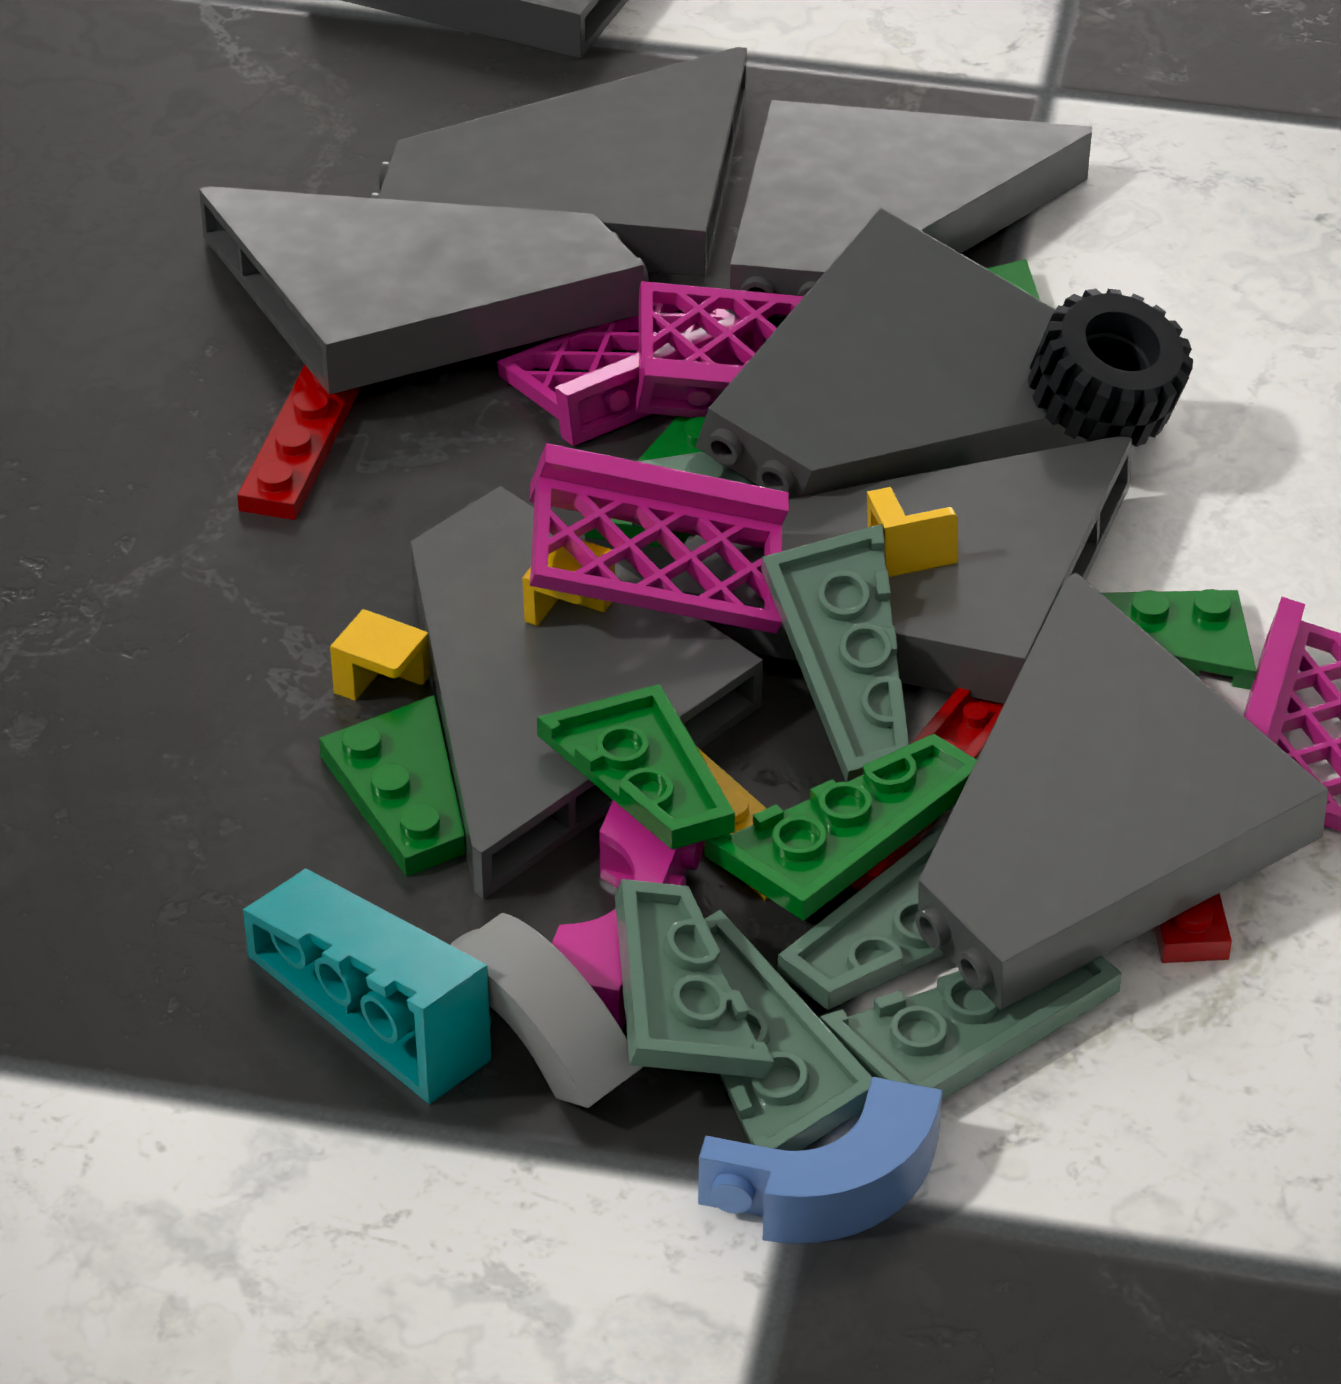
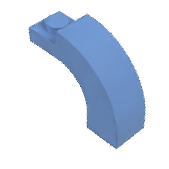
(834, 1187)

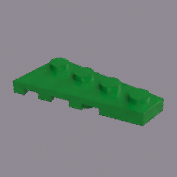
(845, 827)

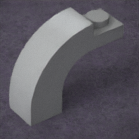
(551, 1010)

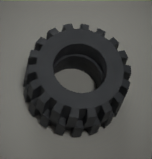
(1110, 367)

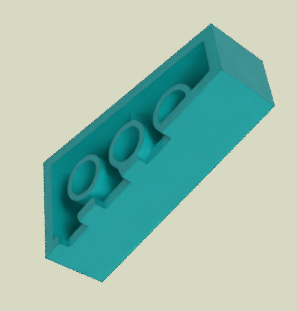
(376, 980)

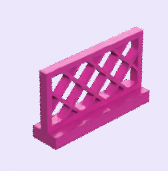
(693, 384)
(606, 395)
(661, 503)
(1274, 694)

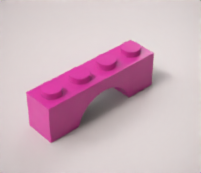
(630, 854)

